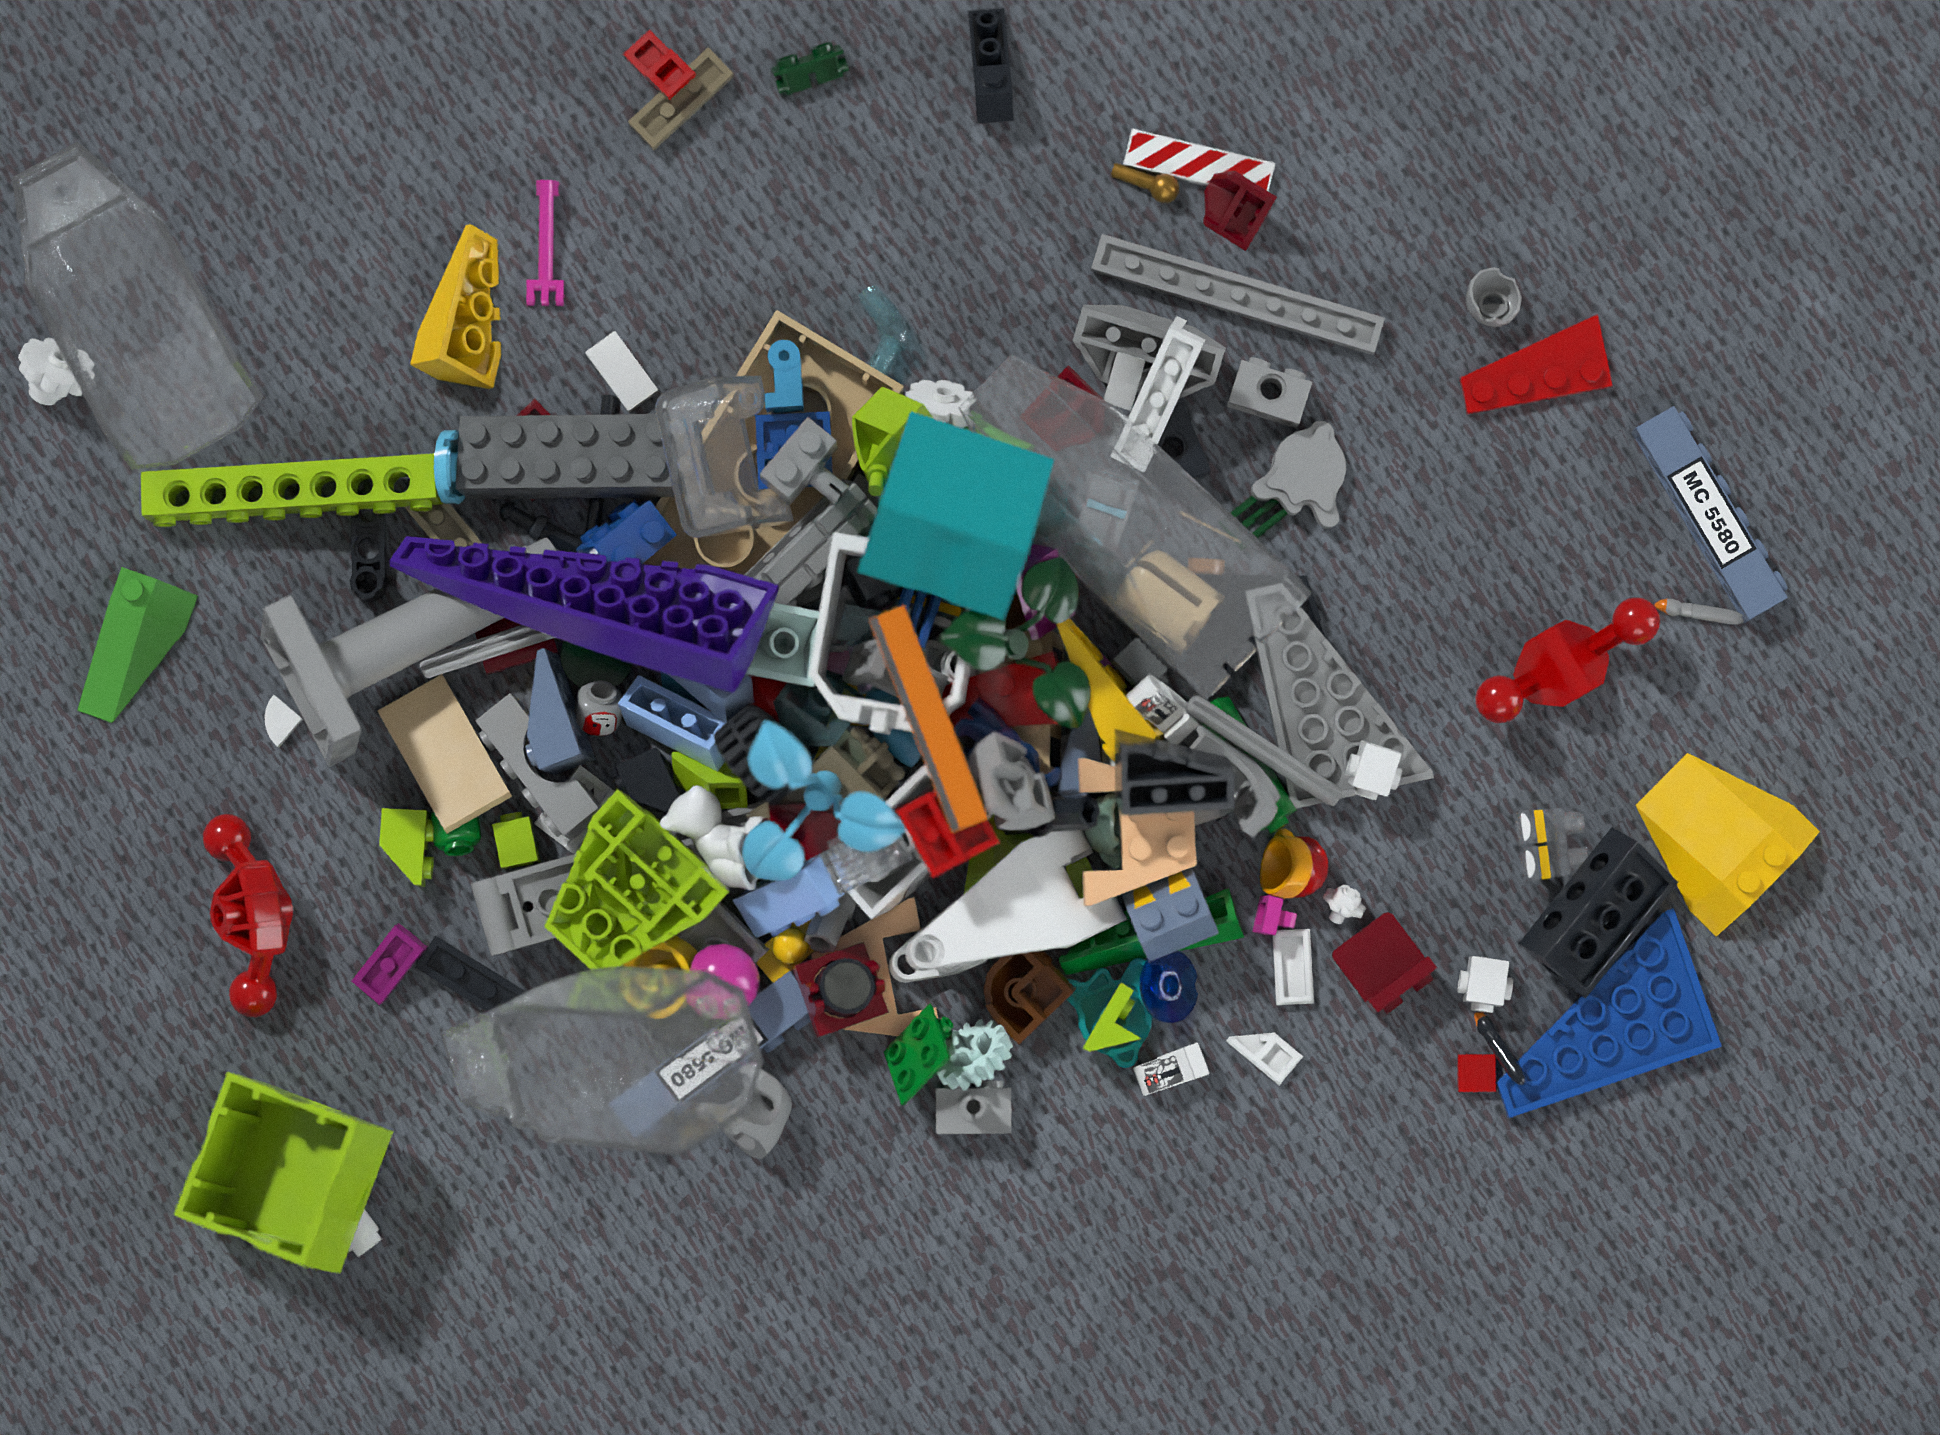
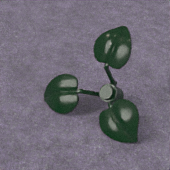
(984, 644)

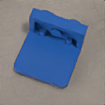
(632, 532)

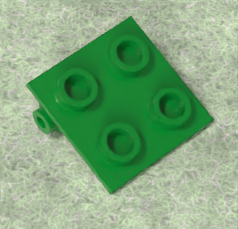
(918, 1053)

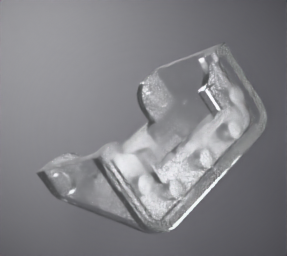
(713, 457)

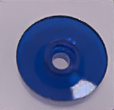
(1169, 987)

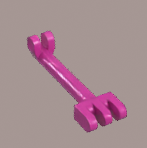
(546, 191)

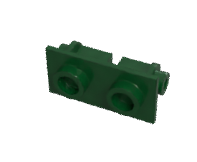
(795, 70)

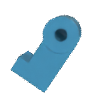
(787, 369)

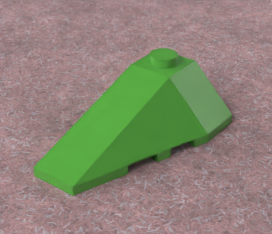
(135, 636)

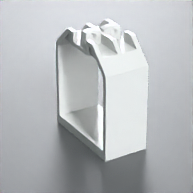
(876, 714)

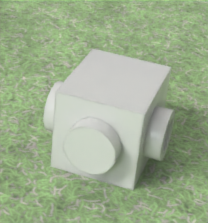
(1374, 770)
(1485, 983)

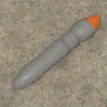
(1708, 613)

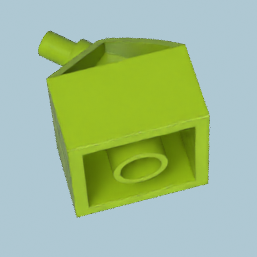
(878, 433)

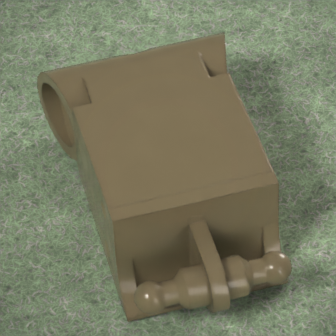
(858, 762)

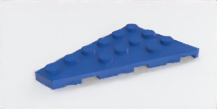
(1632, 1022)

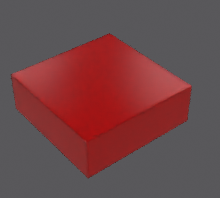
(1476, 1073)

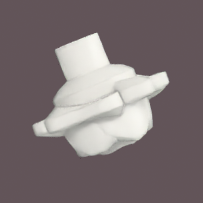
(1344, 903)

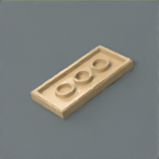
(444, 753)

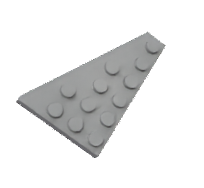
(1324, 708)

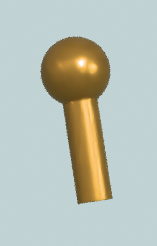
(1162, 187)

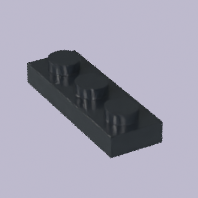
(466, 975)

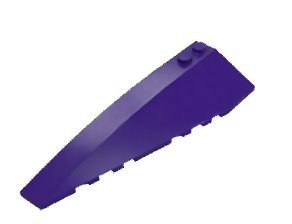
(661, 617)

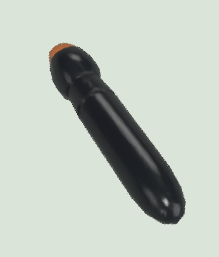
(1486, 1028)

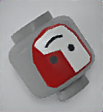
(598, 708)

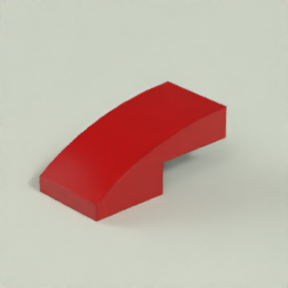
(659, 65)

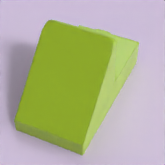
(1106, 1031)

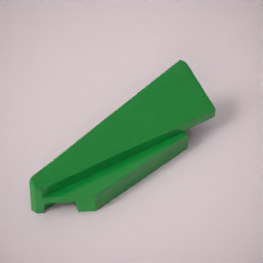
(1122, 944)

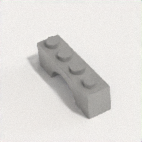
(566, 803)

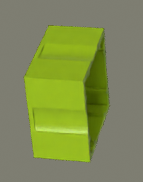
(283, 1173)

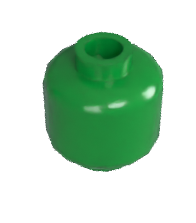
(460, 840)

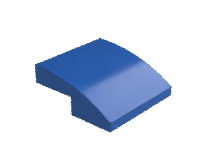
(775, 431)

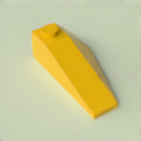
(456, 330)
(1108, 697)

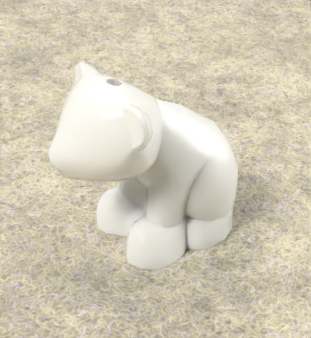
(720, 845)

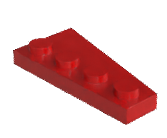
(1008, 692)

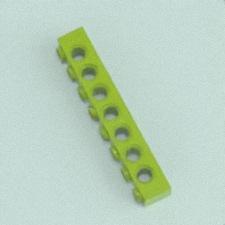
(163, 486)

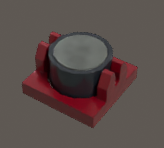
(841, 989)

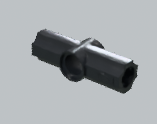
(1070, 814)

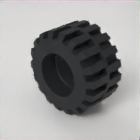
(734, 744)

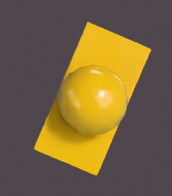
(785, 951)

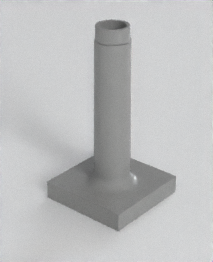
(331, 671)

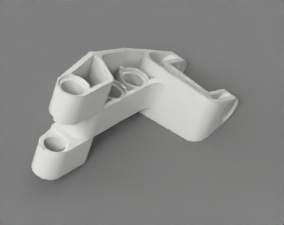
(1012, 910)

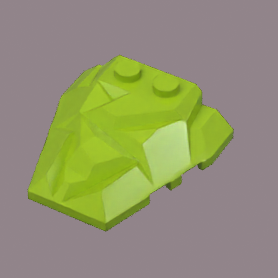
(630, 887)

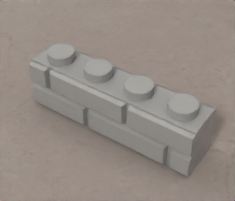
(805, 549)

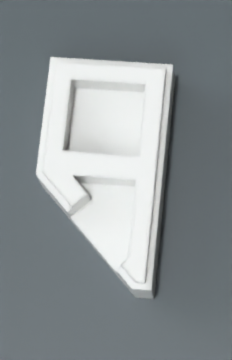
(1267, 1053)

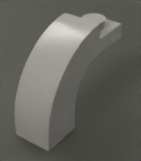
(1253, 788)

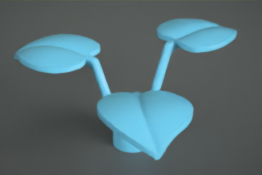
(780, 759)

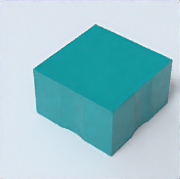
(957, 515)

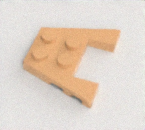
(1150, 843)
(897, 921)

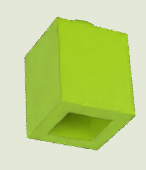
(516, 841)

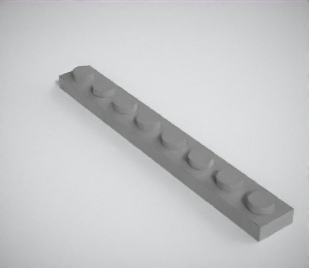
(1237, 294)

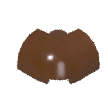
(1024, 992)

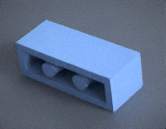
(672, 721)
(779, 903)

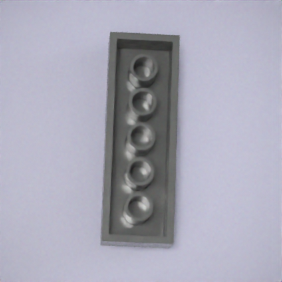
(561, 457)

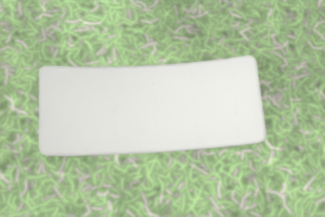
(1124, 380)

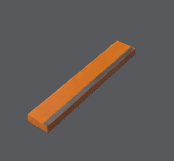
(928, 719)

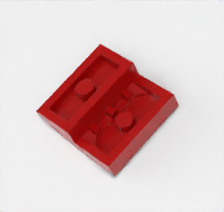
(934, 839)

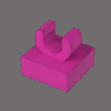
(1271, 916)

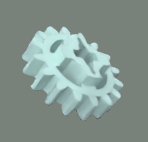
(975, 1054)

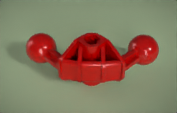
(1565, 662)
(248, 912)

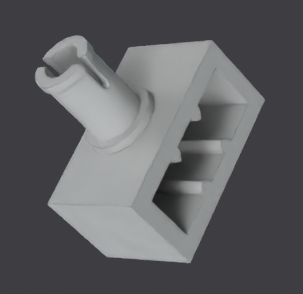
(803, 463)
(974, 1110)

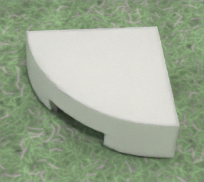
(280, 720)

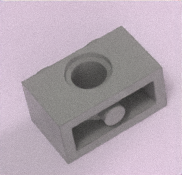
(1248, 398)

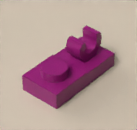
(389, 963)

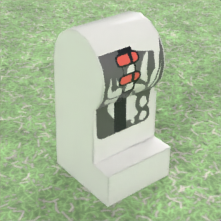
(1163, 709)
(1171, 1069)

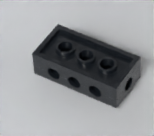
(1598, 912)

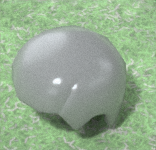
(1493, 283)

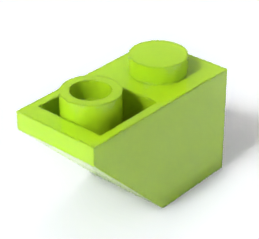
(723, 784)
(404, 839)

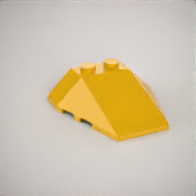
(1721, 838)

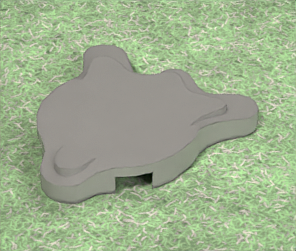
(1306, 472)

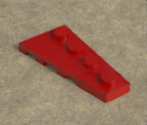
(1549, 369)

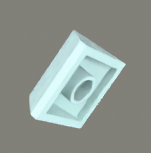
(786, 645)

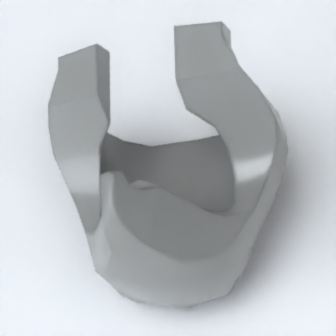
(766, 1118)

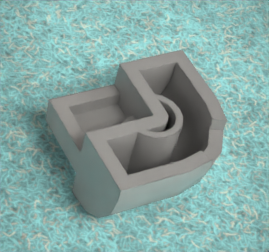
(1010, 784)

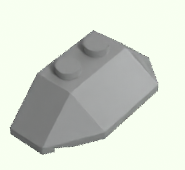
(1122, 329)

